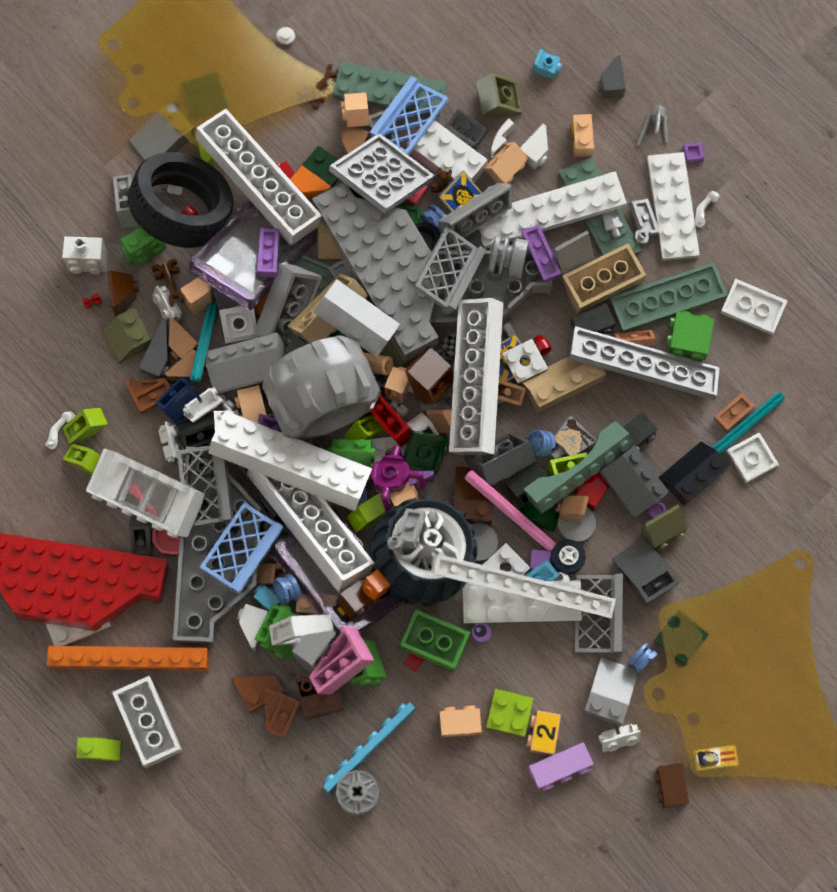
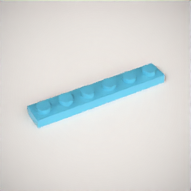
(375, 740)

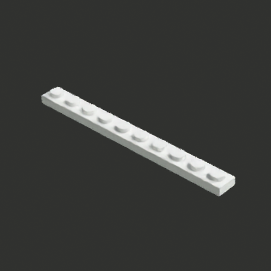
(522, 586)

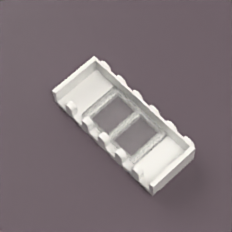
(145, 494)

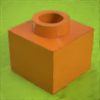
(375, 585)

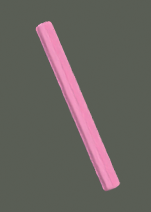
(512, 512)

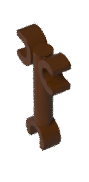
(322, 83)
(437, 186)
(166, 271)

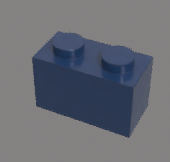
(176, 397)

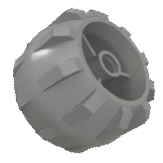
(320, 388)

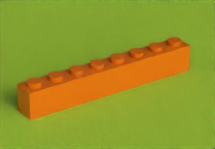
(128, 658)

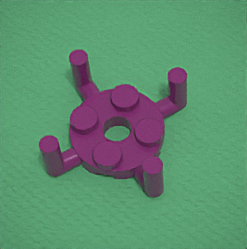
(396, 481)

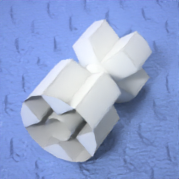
(226, 404)
(401, 410)

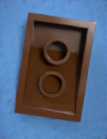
(470, 501)

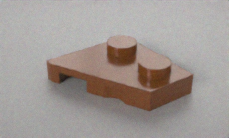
(147, 392)

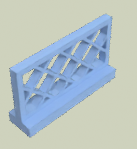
(399, 105)
(255, 558)

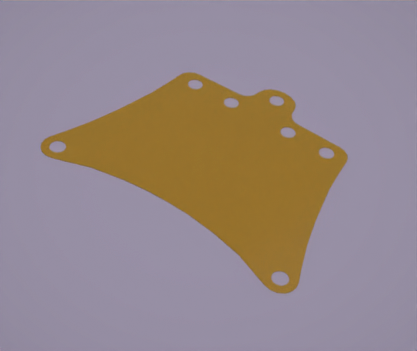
(206, 62)
(750, 678)

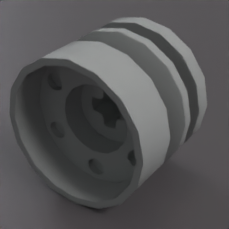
(508, 256)
(357, 805)

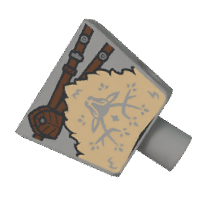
(572, 439)

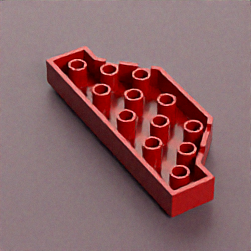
(75, 582)

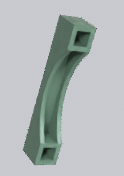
(549, 490)

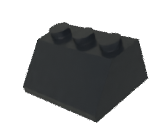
(694, 472)

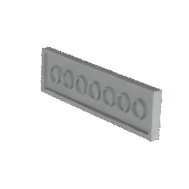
(644, 363)

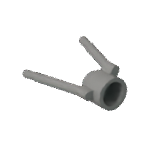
(657, 116)

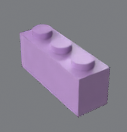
(561, 767)

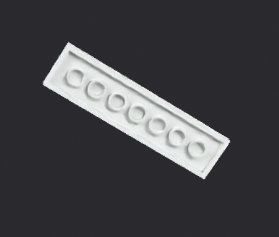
(557, 208)

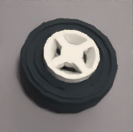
(568, 550)

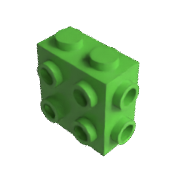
(140, 246)
(690, 335)
(354, 450)
(274, 615)
(372, 673)

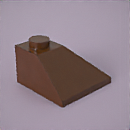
(121, 290)

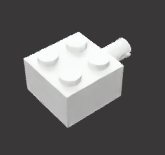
(85, 254)

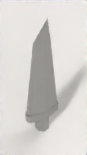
(612, 224)

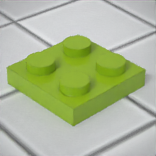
(509, 713)

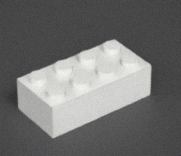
(445, 150)
(147, 722)

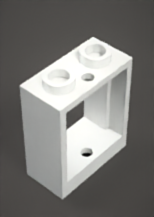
(288, 630)

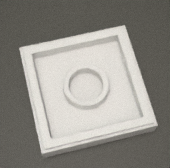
(752, 458)

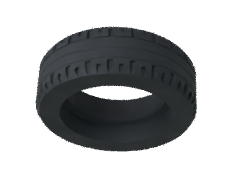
(187, 172)

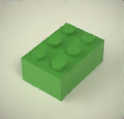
(434, 640)

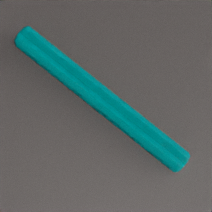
(203, 343)
(749, 422)

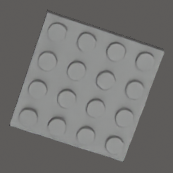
(381, 173)

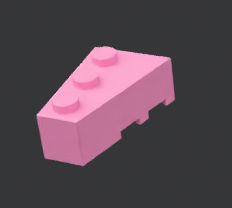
(342, 662)

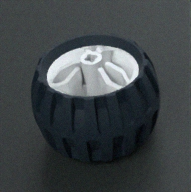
(408, 567)

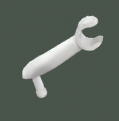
(700, 217)
(53, 435)

